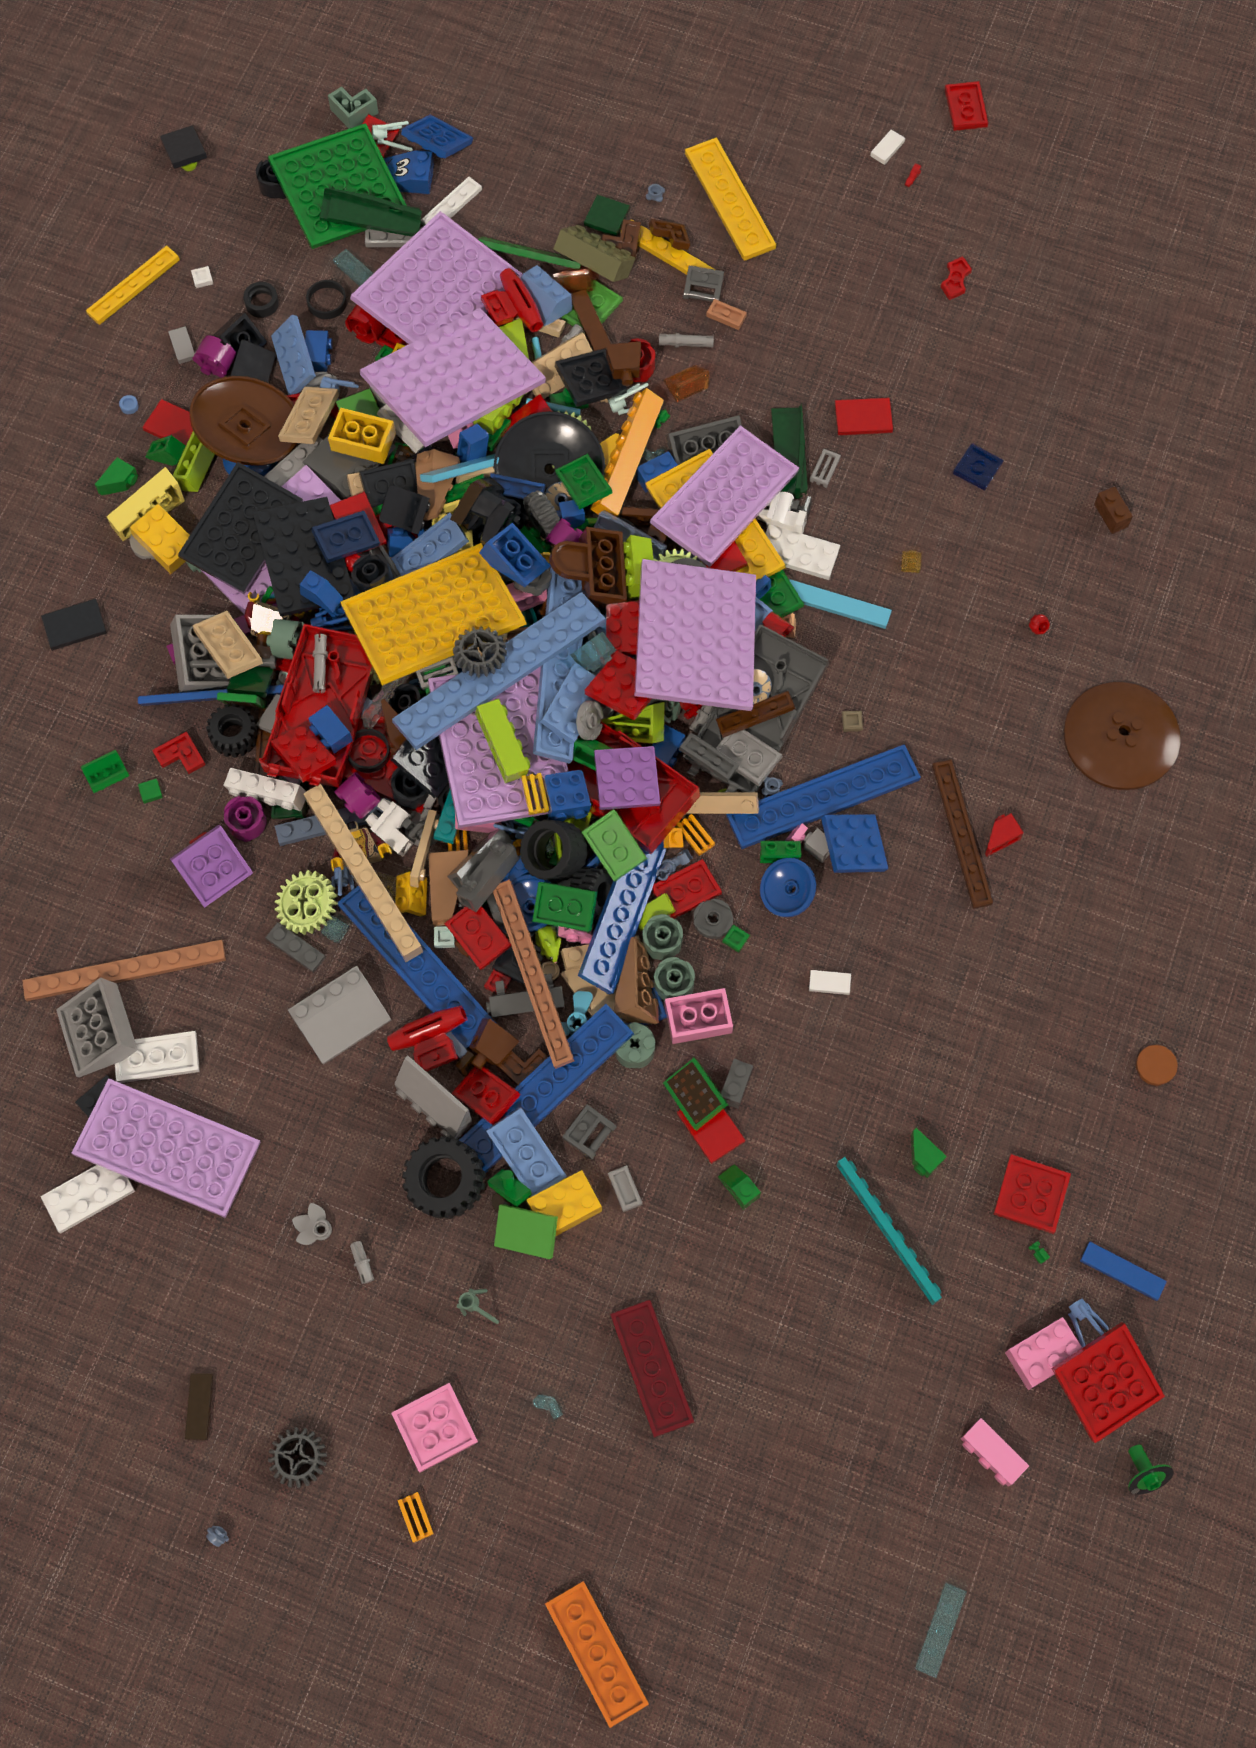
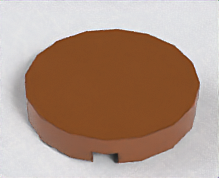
(1156, 1065)

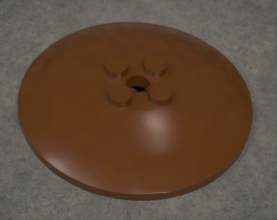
(237, 401)
(1116, 759)

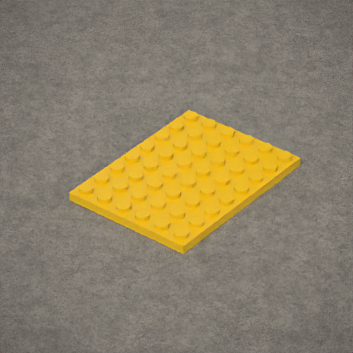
(423, 612)

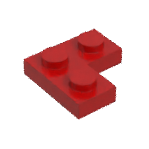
(179, 748)

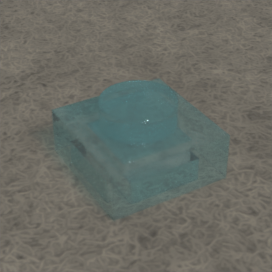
(335, 929)

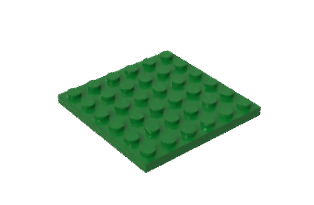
(339, 162)

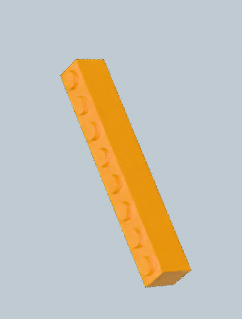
(629, 450)

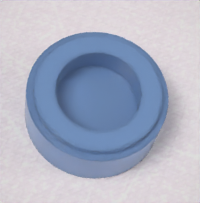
(128, 404)

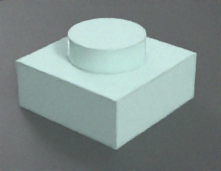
(443, 938)

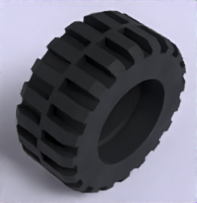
(418, 1169)

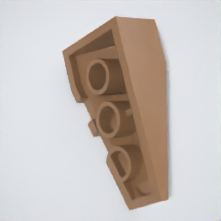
(436, 491)
(634, 993)

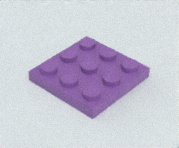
(626, 777)
(211, 865)

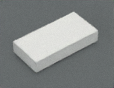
(887, 147)
(830, 982)

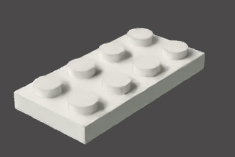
(803, 551)
(160, 1058)
(85, 1196)

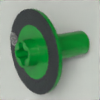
(1149, 1477)

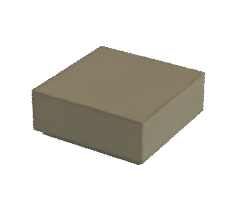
(852, 721)

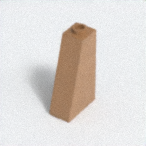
(443, 892)

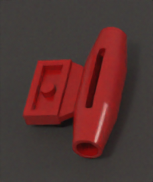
(513, 301)
(429, 1037)

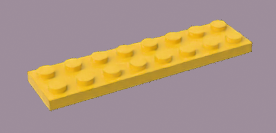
(730, 199)

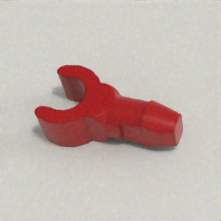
(915, 172)

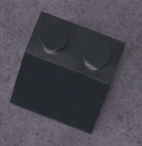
(239, 329)

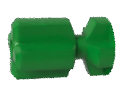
(662, 417)
(1040, 1253)

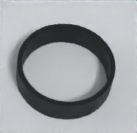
(326, 314)
(369, 769)

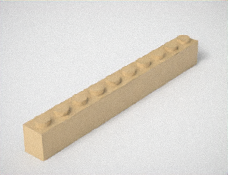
(363, 873)

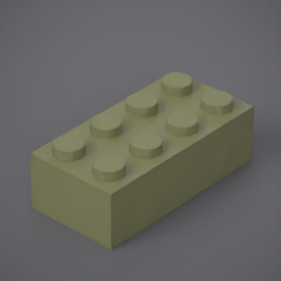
(594, 253)

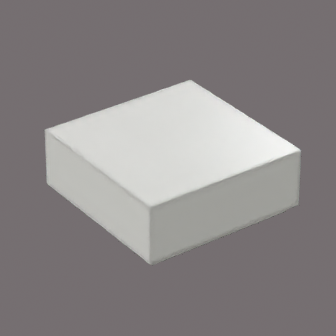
(202, 277)

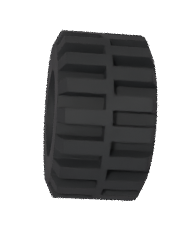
(232, 716)
(593, 880)

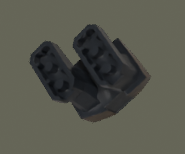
(486, 505)

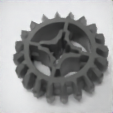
(540, 512)
(491, 645)
(295, 1467)

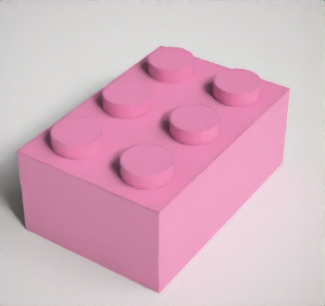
(698, 1016)
(1043, 1351)

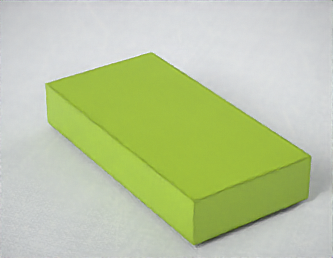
(658, 906)

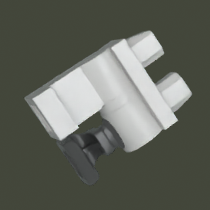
(782, 513)
(390, 822)

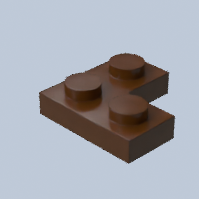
(675, 232)
(629, 237)
(518, 1070)

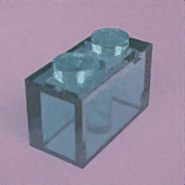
(594, 652)

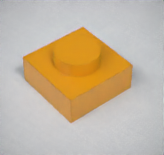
(674, 839)

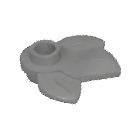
(309, 1225)

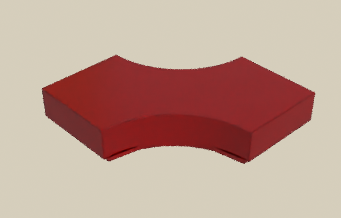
(954, 285)

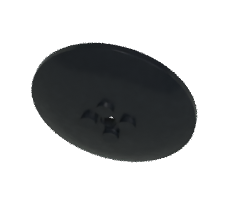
(541, 441)

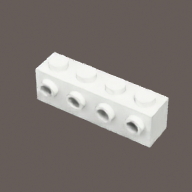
(265, 789)

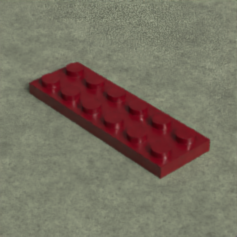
(652, 1368)

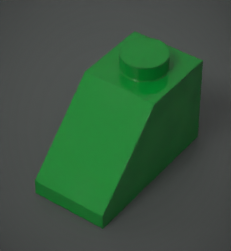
(166, 450)
(117, 478)
(925, 1154)
(740, 1186)

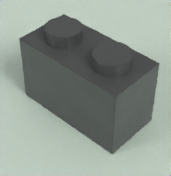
(736, 1083)

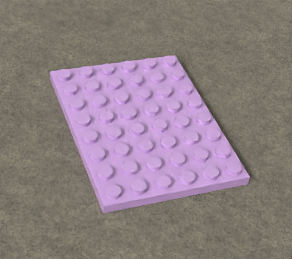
(432, 280)
(452, 376)
(696, 635)
(471, 769)

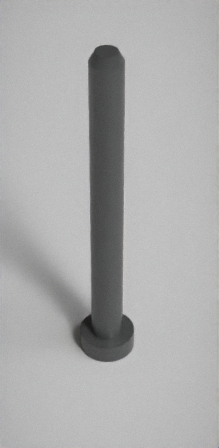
(211, 663)

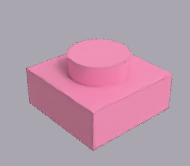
(798, 833)

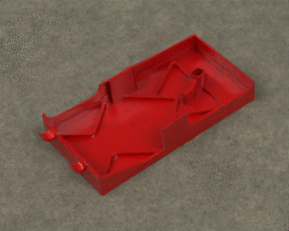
(346, 691)
(650, 823)

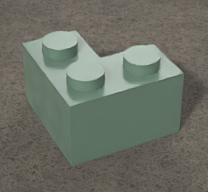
(354, 109)

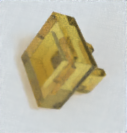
(911, 561)

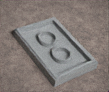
(753, 755)

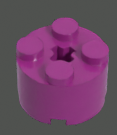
(214, 356)
(563, 532)
(358, 795)
(254, 820)

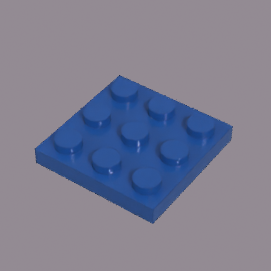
(437, 136)
(854, 843)

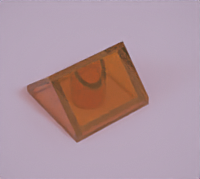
(575, 280)
(687, 382)

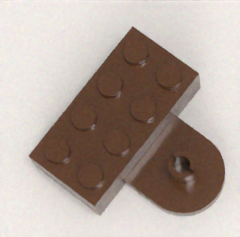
(595, 562)

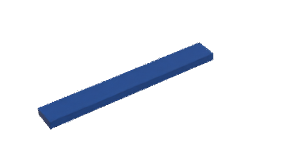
(193, 696)

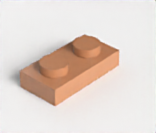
(726, 314)

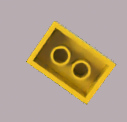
(362, 435)
(161, 537)
(569, 1200)

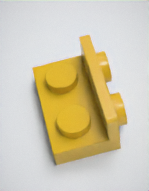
(411, 898)

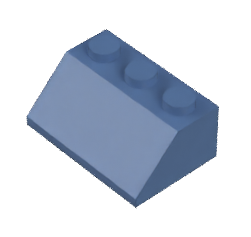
(550, 297)

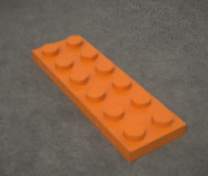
(596, 1654)

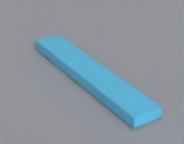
(458, 469)
(842, 605)

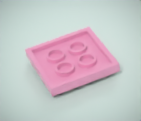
(434, 1427)

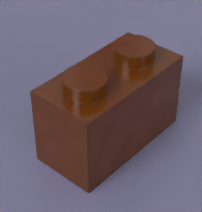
(1113, 510)

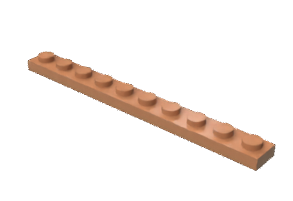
(124, 970)
(533, 975)

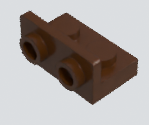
(639, 516)

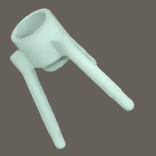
(379, 132)
(618, 402)

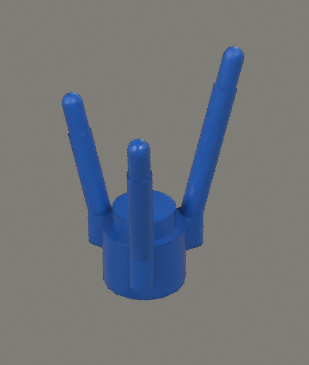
(320, 621)

